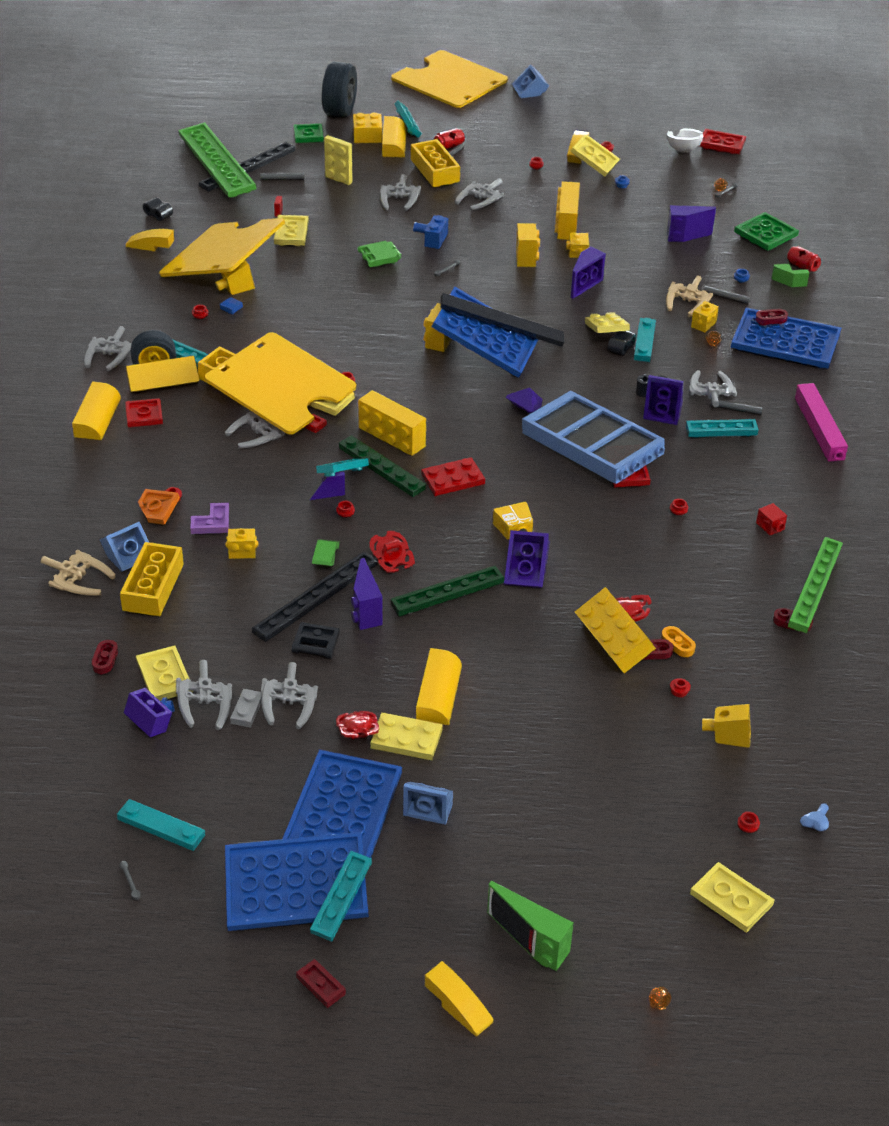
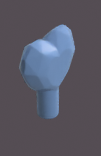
(816, 819)

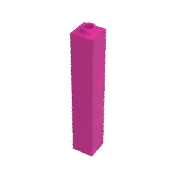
(821, 422)

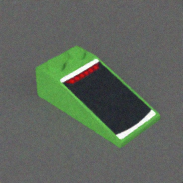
(535, 928)

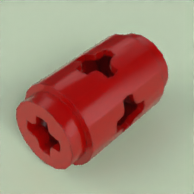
(451, 138)
(804, 259)

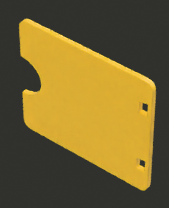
(450, 79)
(221, 248)
(279, 382)

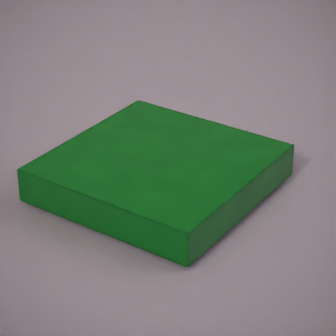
(308, 133)

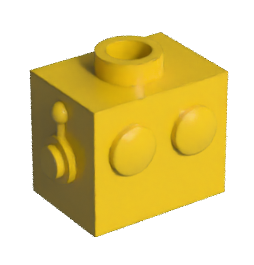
(577, 243)
(704, 316)
(241, 543)

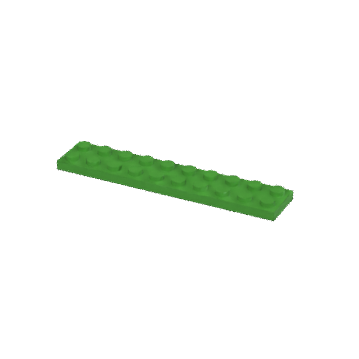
(217, 160)

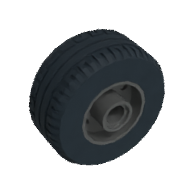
(339, 89)

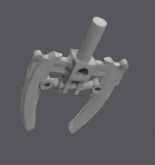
(399, 191)
(485, 191)
(112, 346)
(712, 390)
(259, 427)
(204, 689)
(289, 690)

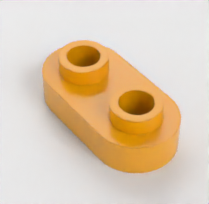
(682, 644)

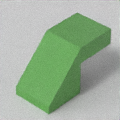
(793, 278)
(325, 552)

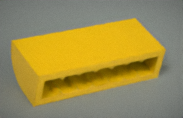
(394, 137)
(162, 374)
(96, 411)
(438, 687)

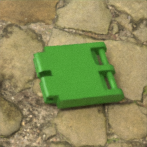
(379, 253)

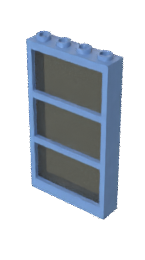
(593, 436)

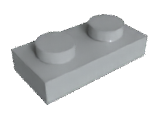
(246, 708)

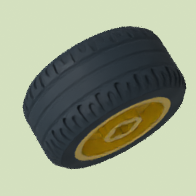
(152, 347)

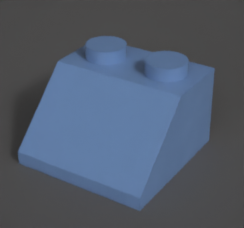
(530, 83)
(124, 545)
(427, 802)

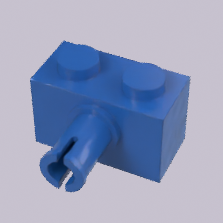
(434, 232)

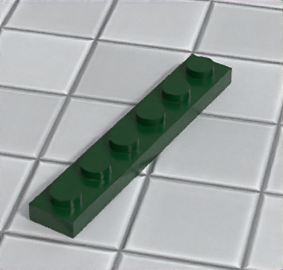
(383, 466)
(447, 590)

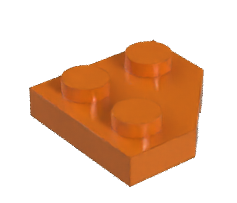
(158, 505)

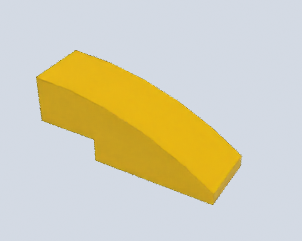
(576, 137)
(151, 239)
(458, 998)

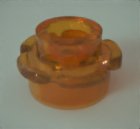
(720, 184)
(714, 338)
(659, 998)

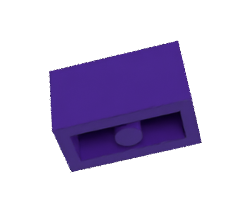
(147, 712)

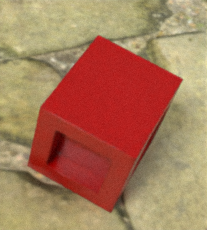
(771, 519)

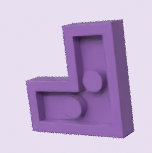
(214, 523)

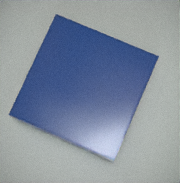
(231, 305)

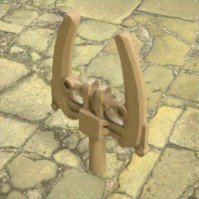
(689, 293)
(70, 569)

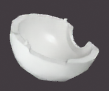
(686, 140)

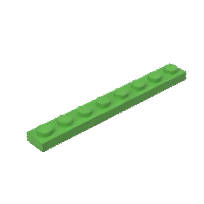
(815, 585)

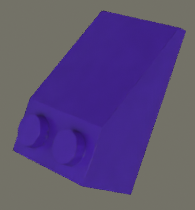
(690, 222)
(587, 271)
(663, 400)
(527, 559)
(366, 599)

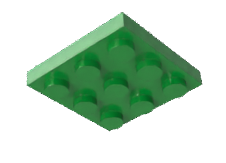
(766, 231)

